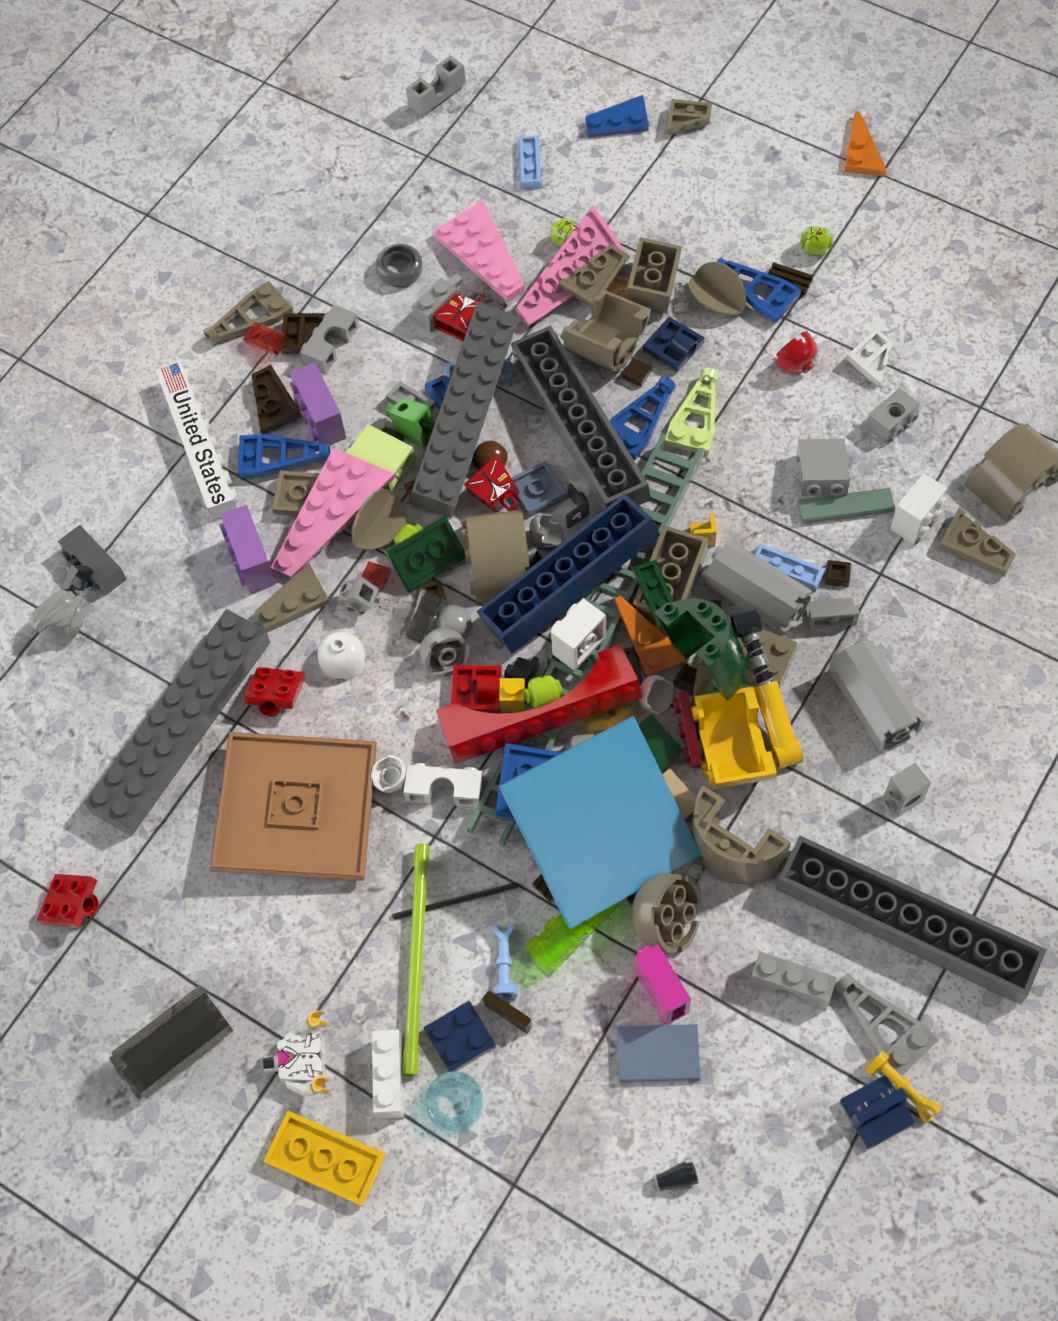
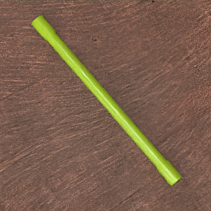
(411, 1051)

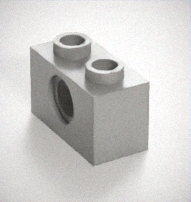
(901, 406)
(906, 790)

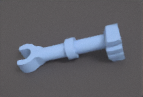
(503, 962)

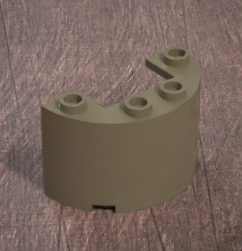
(610, 333)
(1013, 469)
(496, 552)
(727, 854)

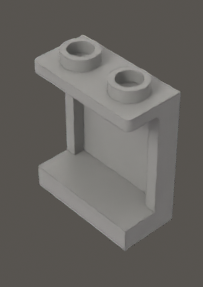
(823, 467)

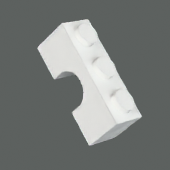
(424, 780)
(387, 1085)

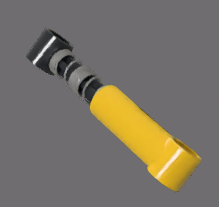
(784, 745)

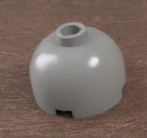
(443, 650)

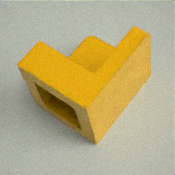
(705, 529)

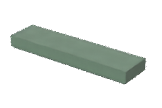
(846, 506)

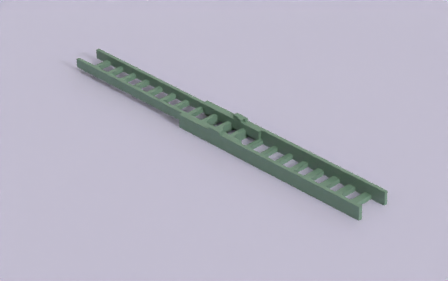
(613, 615)

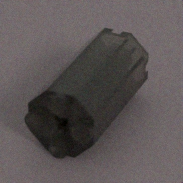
(170, 1043)

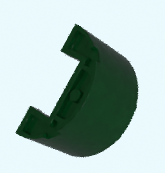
(705, 630)

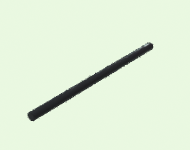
(460, 899)

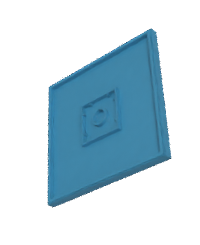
(600, 821)

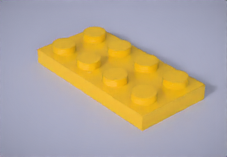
(325, 1158)

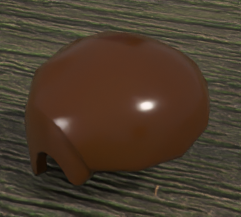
(487, 451)

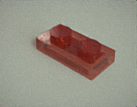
(265, 338)

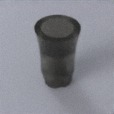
(422, 615)

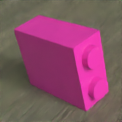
(661, 984)

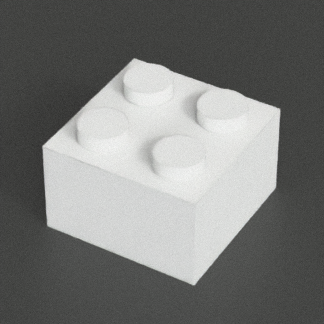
(919, 509)
(578, 634)

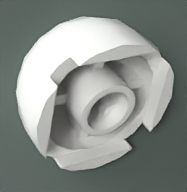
(341, 655)

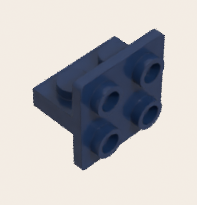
(877, 1111)

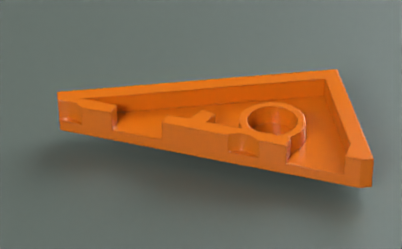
(862, 151)
(649, 644)

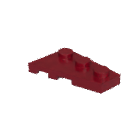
(687, 729)

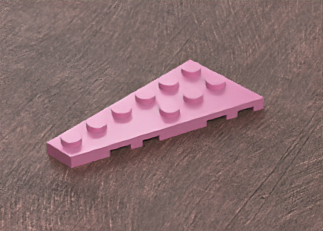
(584, 242)
(479, 246)
(329, 508)

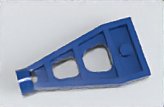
(777, 302)
(635, 441)
(251, 454)

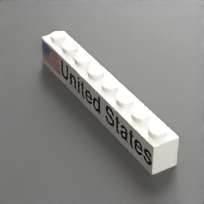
(196, 440)

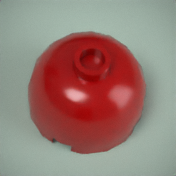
(797, 355)

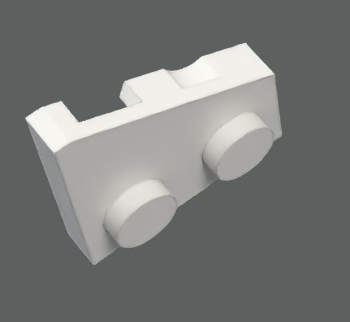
(871, 356)

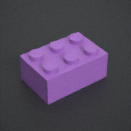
(317, 405)
(246, 549)

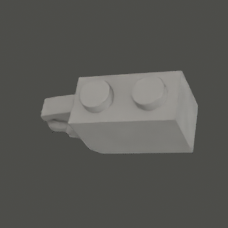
(434, 299)

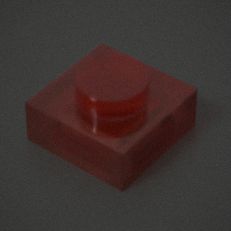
(376, 574)

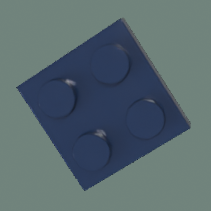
(459, 1037)

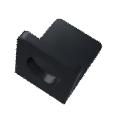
(582, 504)

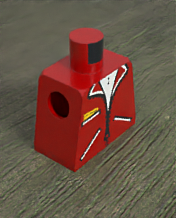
(456, 315)
(494, 487)

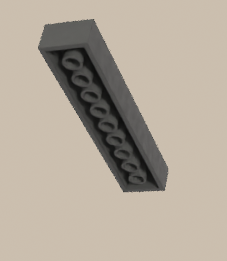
(463, 410)
(579, 419)
(177, 722)
(911, 920)

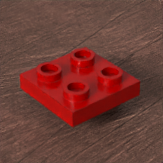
(477, 687)
(274, 690)
(69, 901)

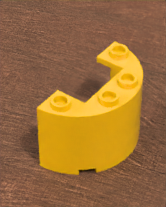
(731, 739)

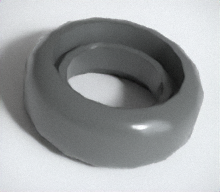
(399, 251)

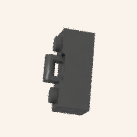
(83, 550)

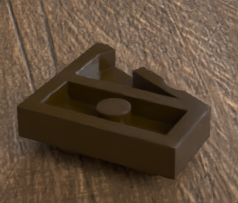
(299, 329)

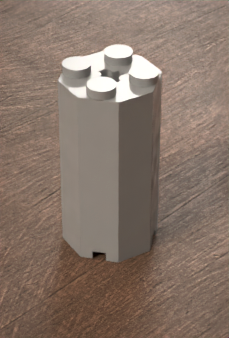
(757, 585)
(875, 694)

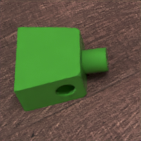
(412, 421)

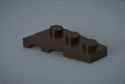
(273, 401)

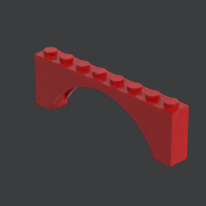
(478, 733)

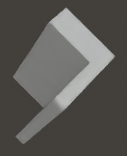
(832, 613)

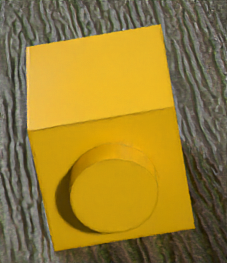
(512, 695)

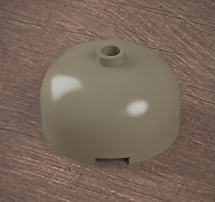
(658, 904)

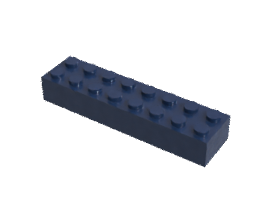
(568, 573)

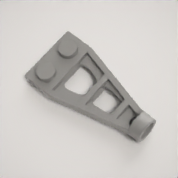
(909, 1047)

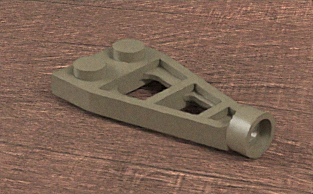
(264, 295)

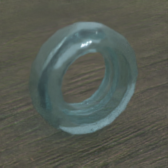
(446, 1081)

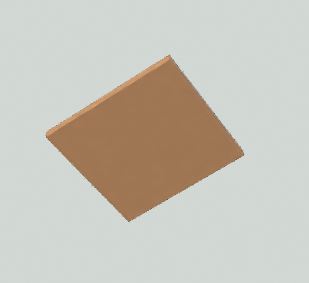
(294, 807)

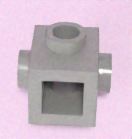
(357, 595)

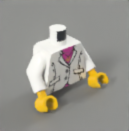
(301, 1058)

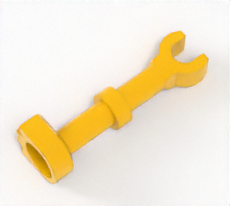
(922, 1104)

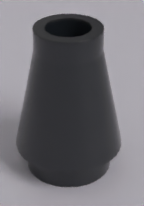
(678, 1177)

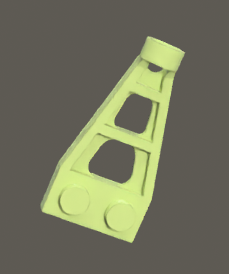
(690, 437)

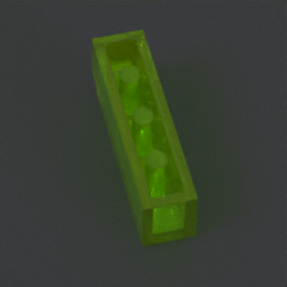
(559, 942)

